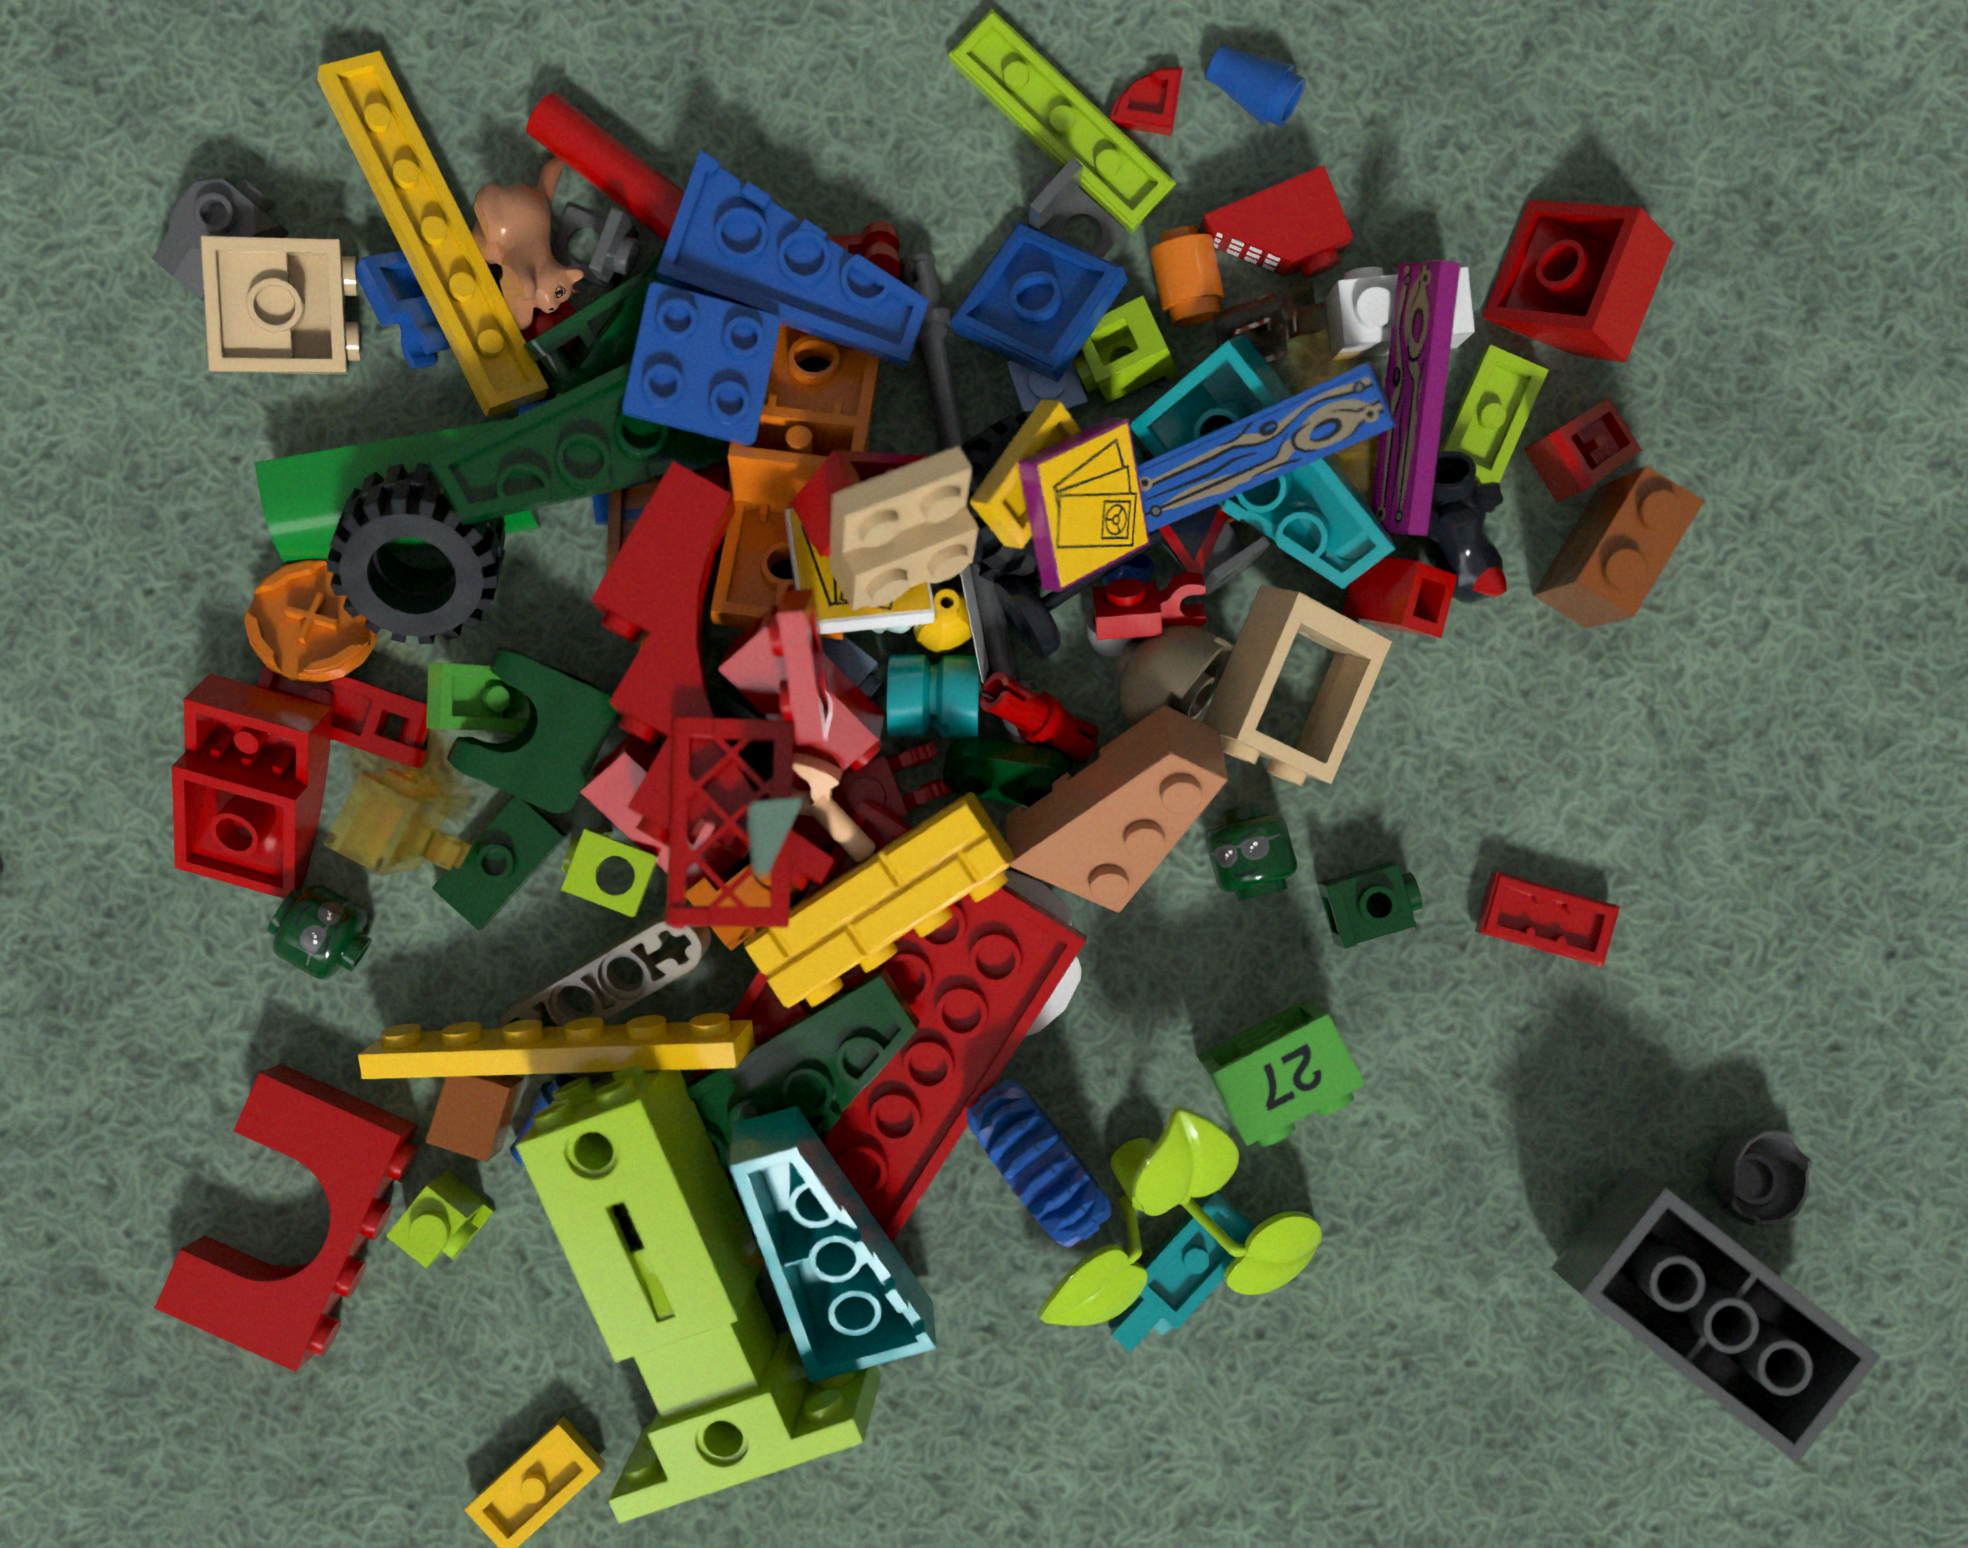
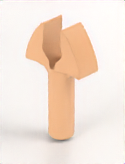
(819, 804)

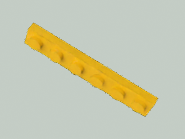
(432, 233)
(576, 1047)

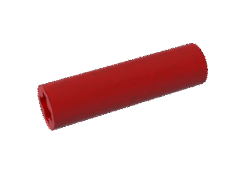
(606, 163)

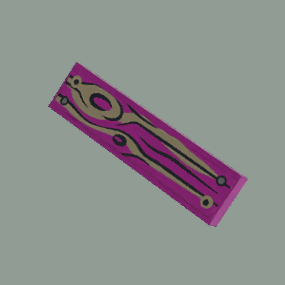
(1415, 394)

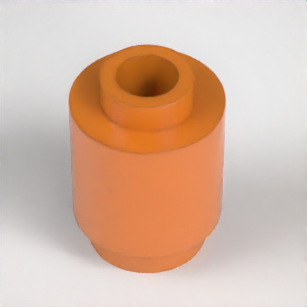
(1187, 276)

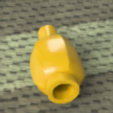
(950, 626)

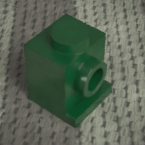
(1346, 900)

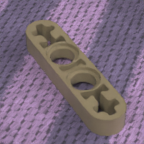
(599, 979)

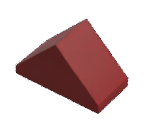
(1583, 451)

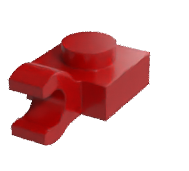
(1139, 610)

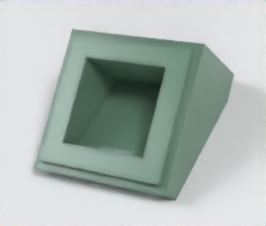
(767, 830)

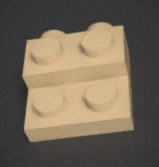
(278, 305)
(902, 530)

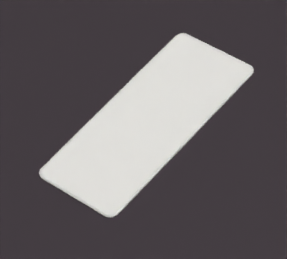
(975, 622)

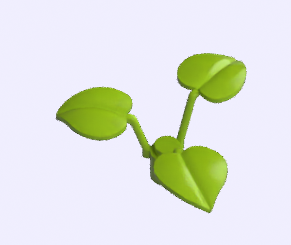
(1186, 1162)

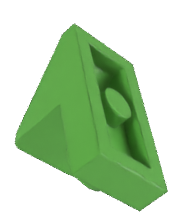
(473, 700)

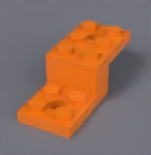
(798, 429)

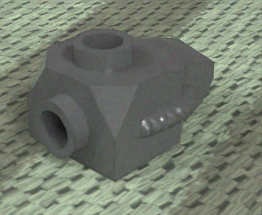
(212, 209)

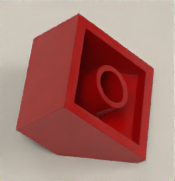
(1580, 277)

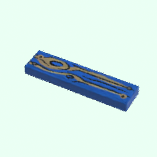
(1264, 446)

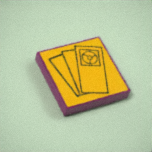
(1084, 503)

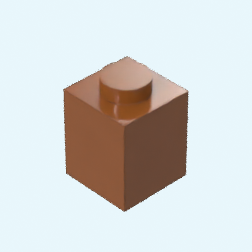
(475, 1114)

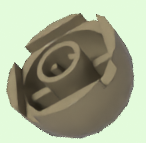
(1171, 672)

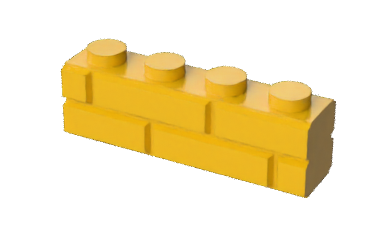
(880, 901)

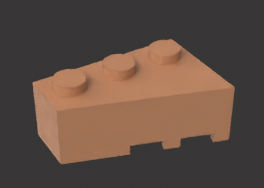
(1122, 812)

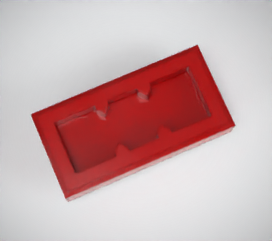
(1547, 918)

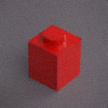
(1402, 597)

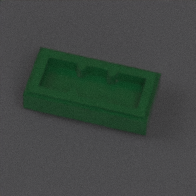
(500, 862)

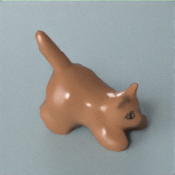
(516, 234)

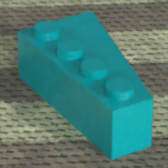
(827, 1255)

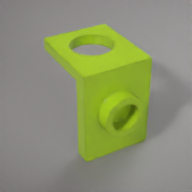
(584, 860)

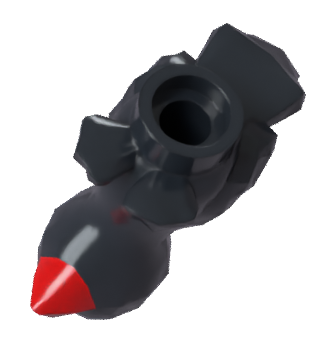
(1458, 525)

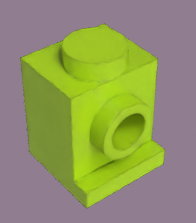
(1123, 332)
(440, 1220)

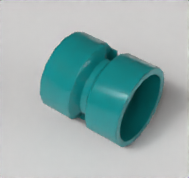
(932, 695)

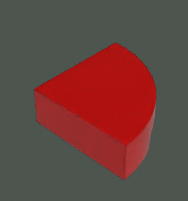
(1149, 102)

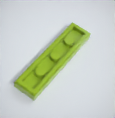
(1061, 120)

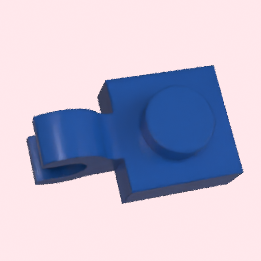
(400, 300)

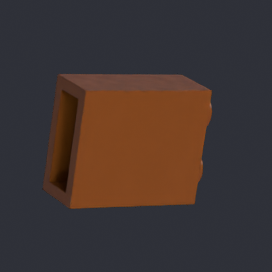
(1618, 548)

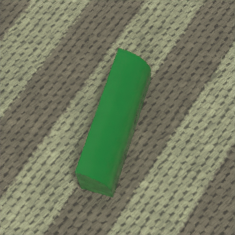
(308, 491)

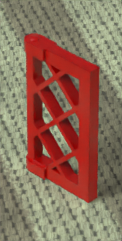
(685, 787)

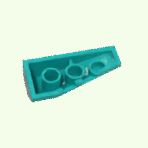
(1309, 511)

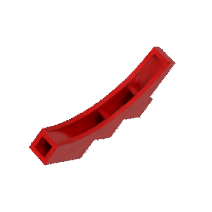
(660, 593)

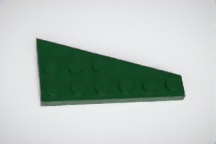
(809, 1063)

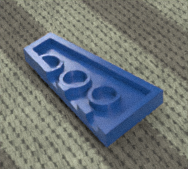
(755, 254)

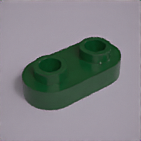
(1003, 770)

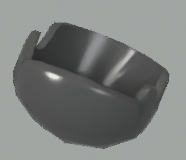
(1762, 1192)

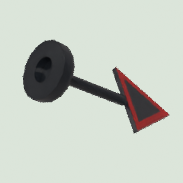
(1188, 539)

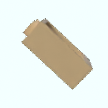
(1256, 666)

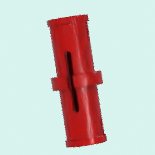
(1038, 716)

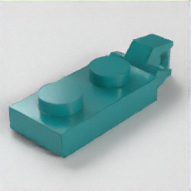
(1181, 1273)

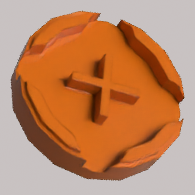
(302, 625)

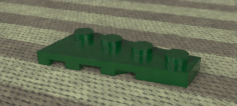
(567, 453)

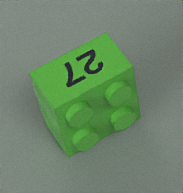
(1282, 1073)

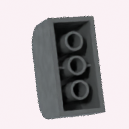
(1715, 1313)

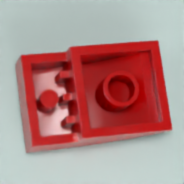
(249, 785)

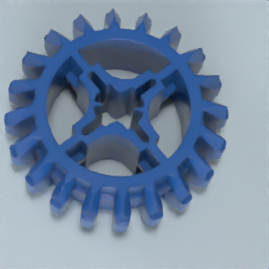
(1038, 1163)

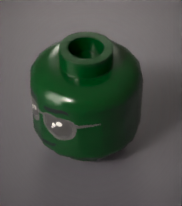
(1251, 852)
(319, 931)

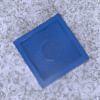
(1038, 301)

